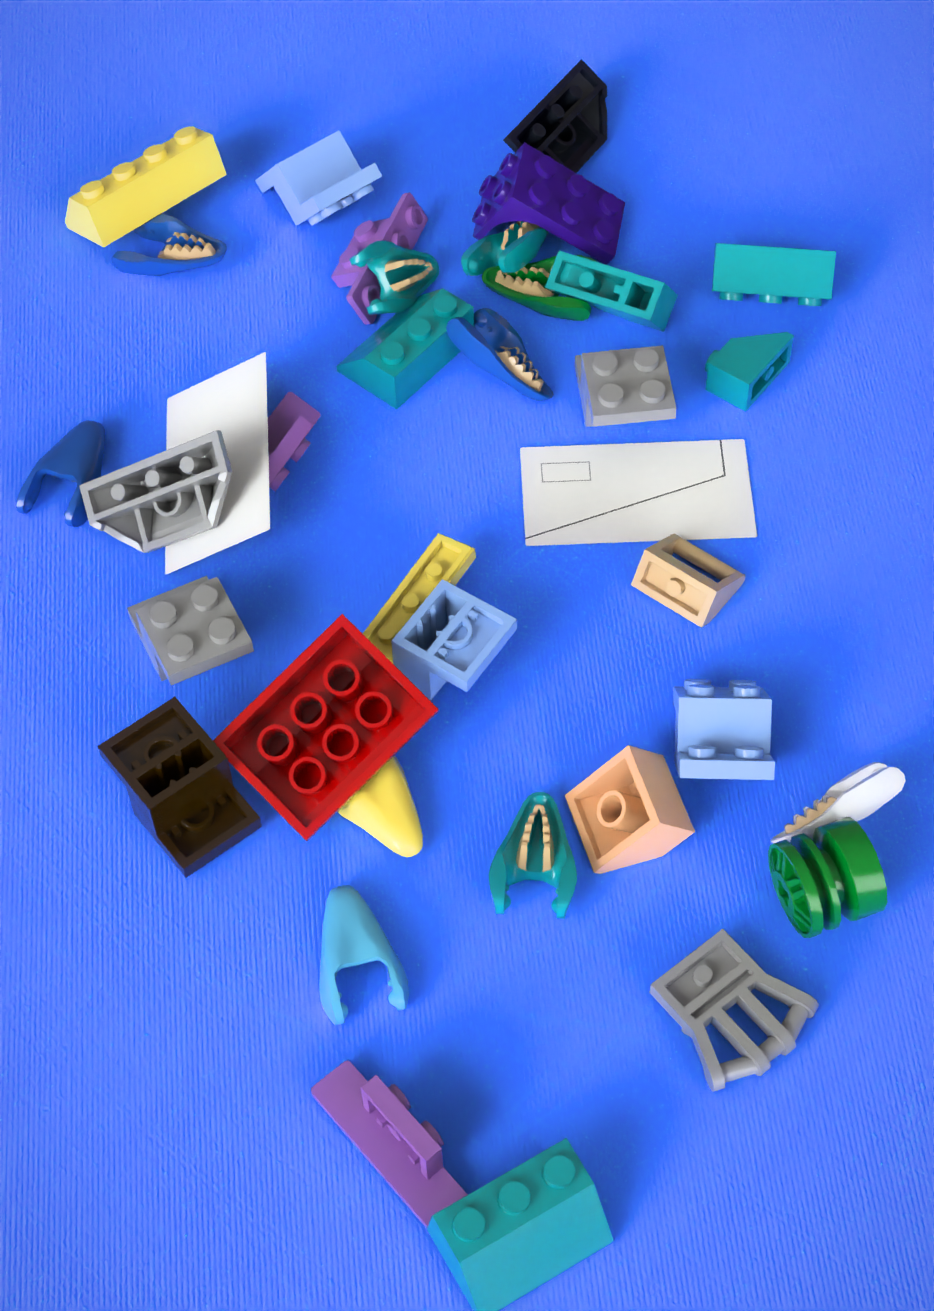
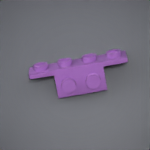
(401, 228)
(286, 435)
(390, 1138)

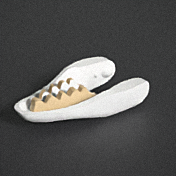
(853, 797)

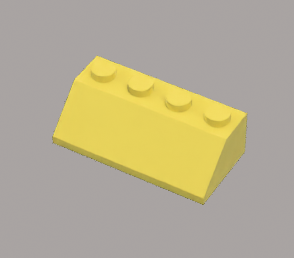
(145, 186)

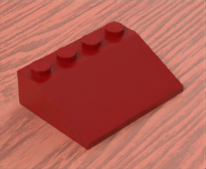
(325, 727)

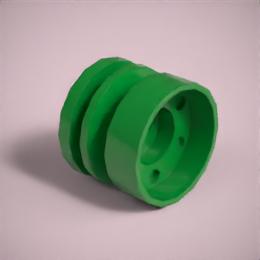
(827, 877)

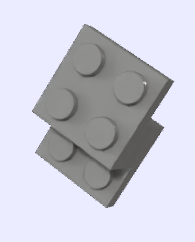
(625, 386)
(190, 629)

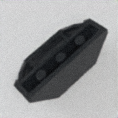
(568, 120)

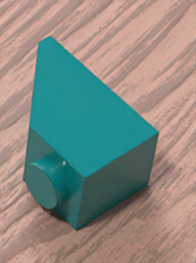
(747, 367)

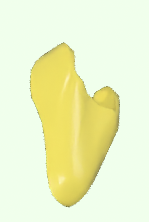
(387, 810)

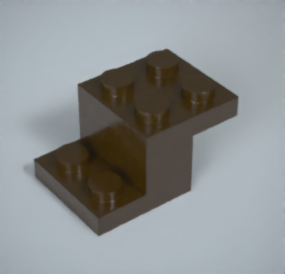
(180, 786)

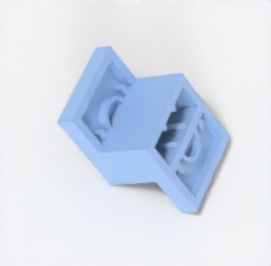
(319, 180)
(450, 639)
(723, 731)

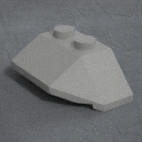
(162, 495)

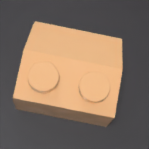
(629, 811)

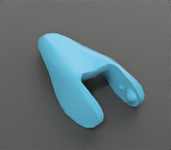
(351, 939)

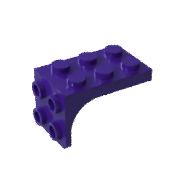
(548, 194)

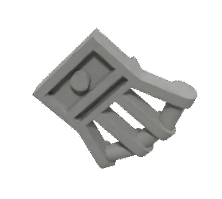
(713, 981)

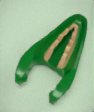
(529, 290)

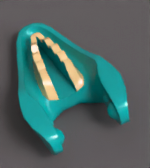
(507, 249)
(400, 273)
(535, 851)

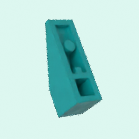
(613, 290)

